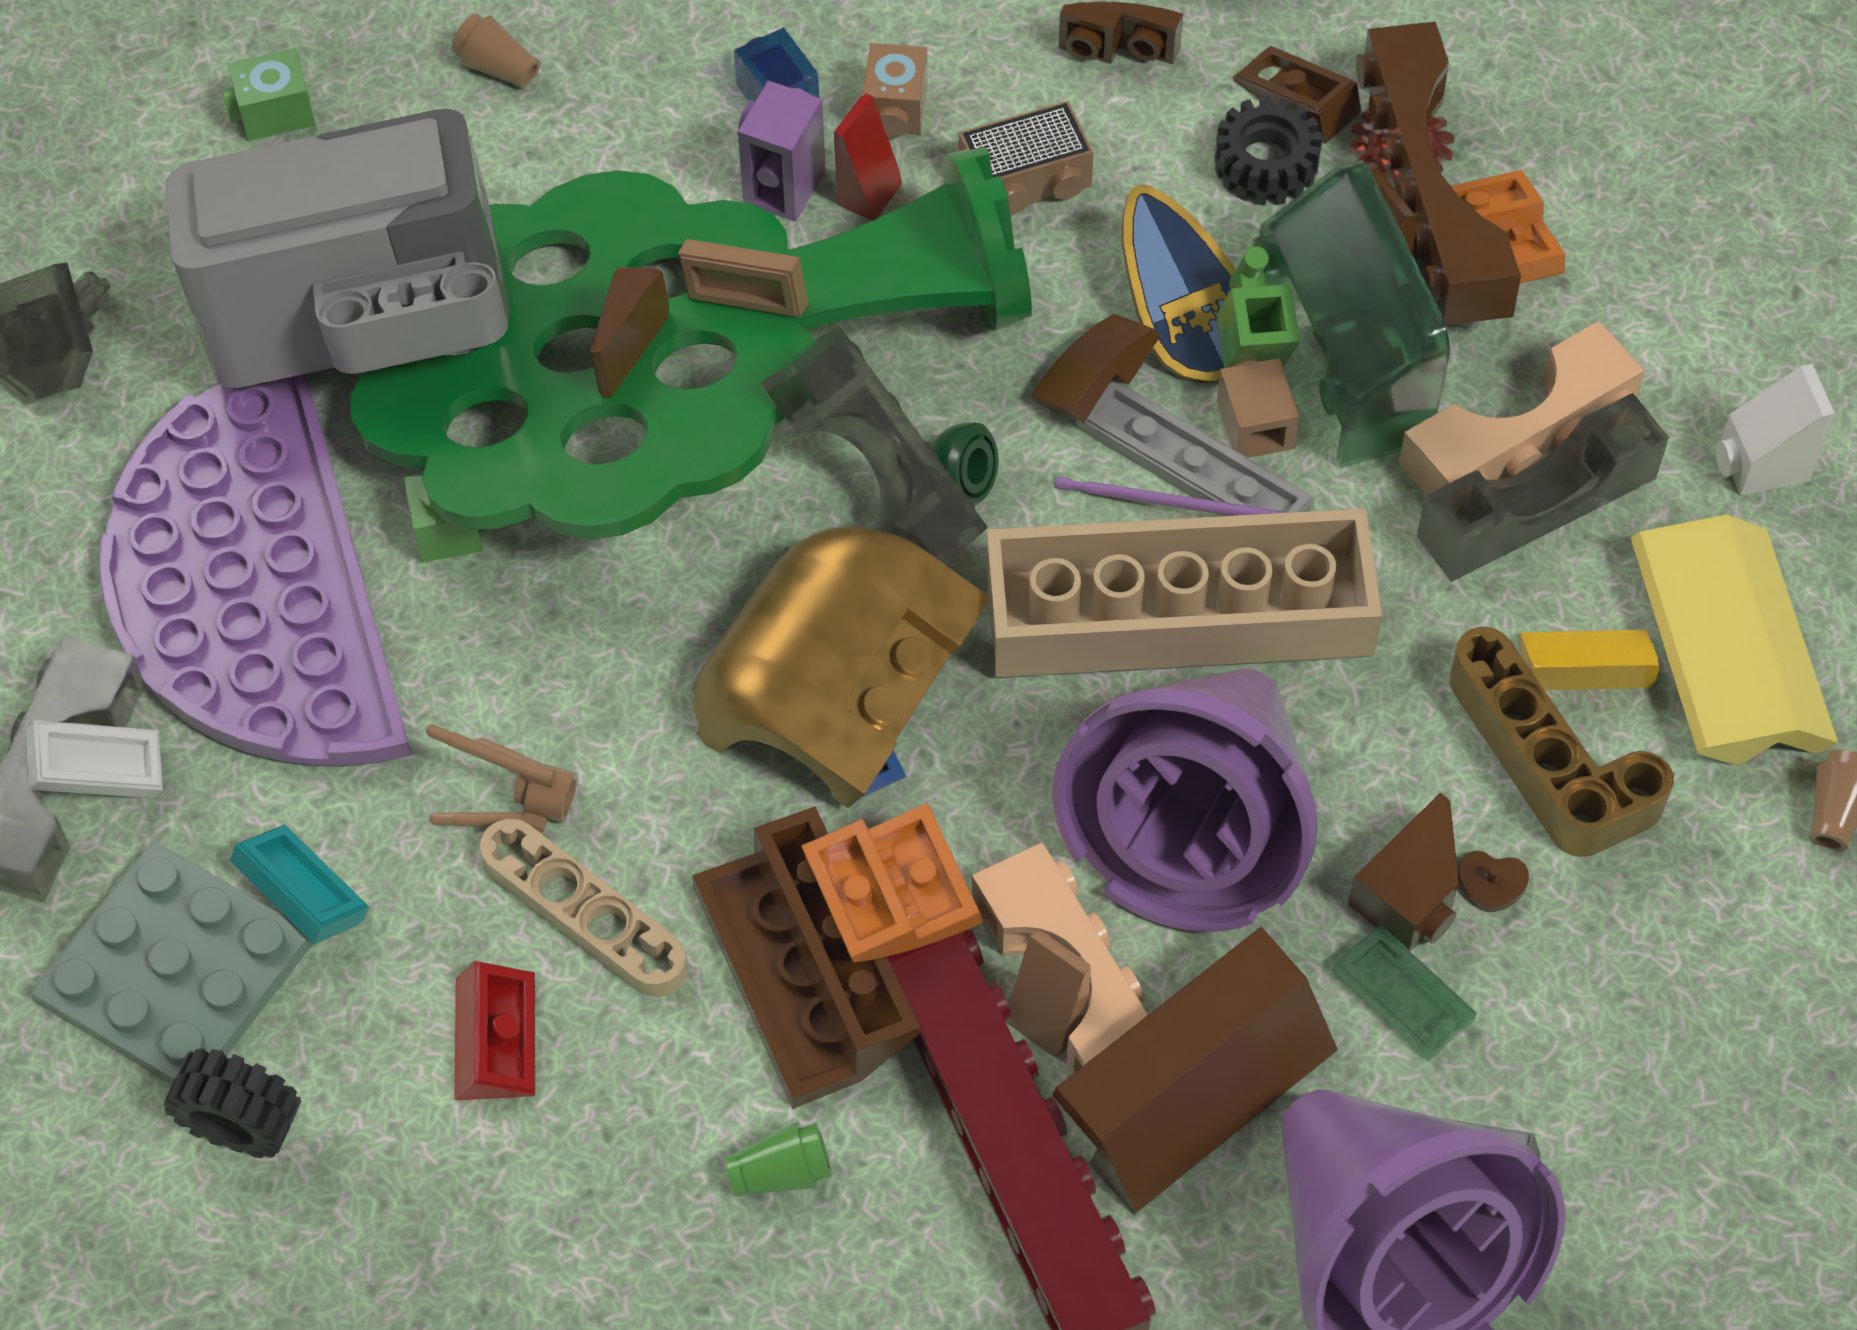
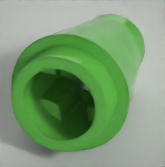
(780, 1162)

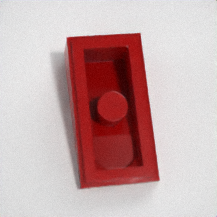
(864, 161)

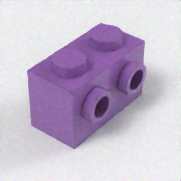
(781, 149)

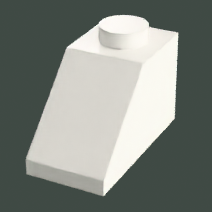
(1777, 434)

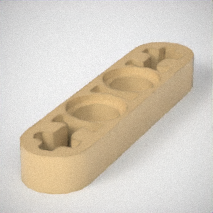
(587, 903)

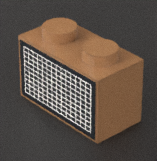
(1036, 154)

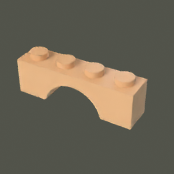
(1579, 379)
(1041, 895)

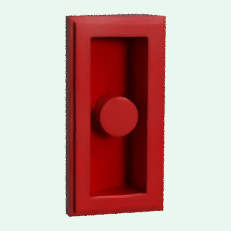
(494, 1032)

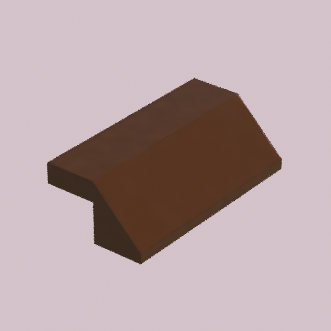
(812, 1006)
(1197, 1069)

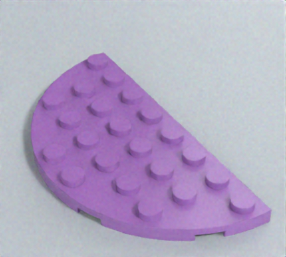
(245, 582)

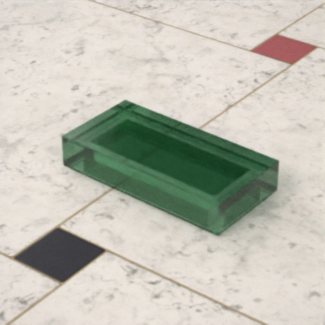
(1404, 992)

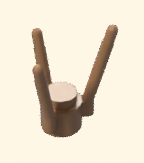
(540, 787)

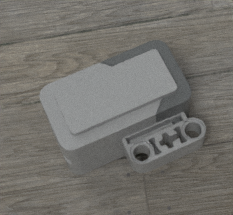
(339, 250)

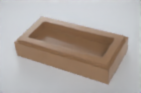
(743, 278)

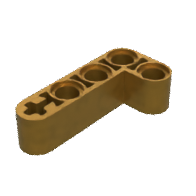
(1495, 680)

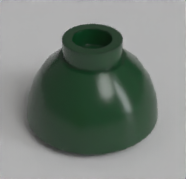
(969, 458)

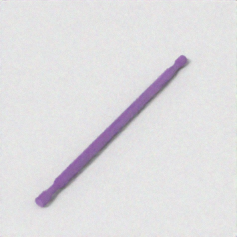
(1161, 498)

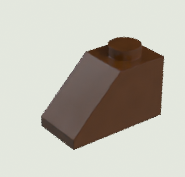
(1412, 879)

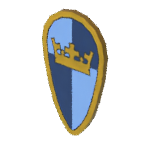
(1175, 282)

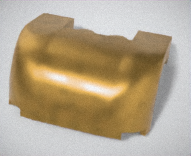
(836, 653)

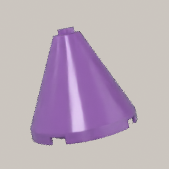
(1190, 801)
(1413, 1217)

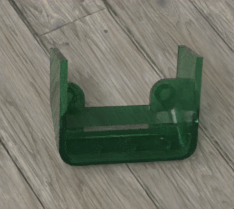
(1366, 307)

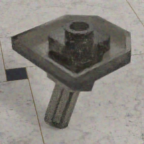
(47, 330)

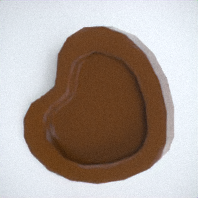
(1492, 882)

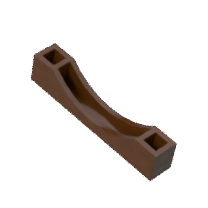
(1462, 253)

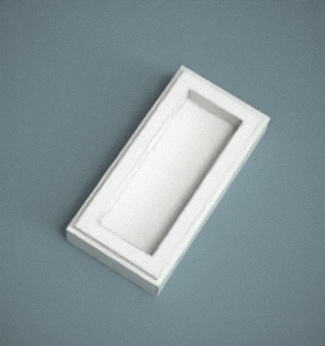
(93, 759)

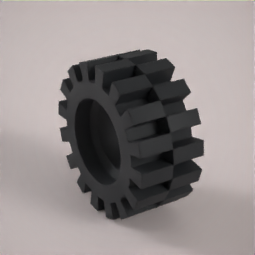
(1267, 125)
(232, 1103)

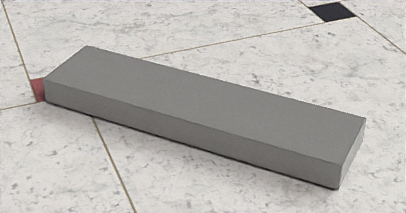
(1186, 454)

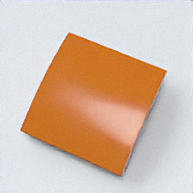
(1518, 209)
(892, 885)

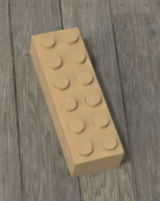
(1182, 592)

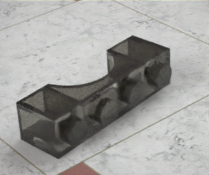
(838, 393)
(1596, 464)
(75, 687)

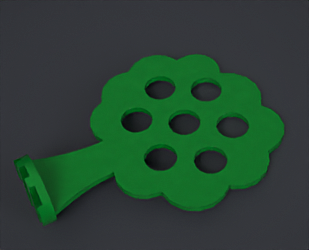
(926, 254)

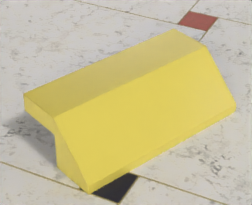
(1732, 639)

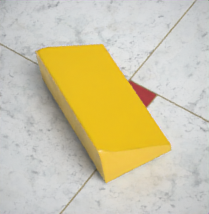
(1591, 659)

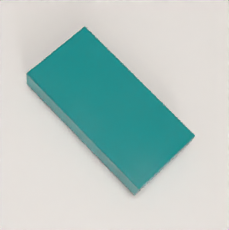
(299, 884)

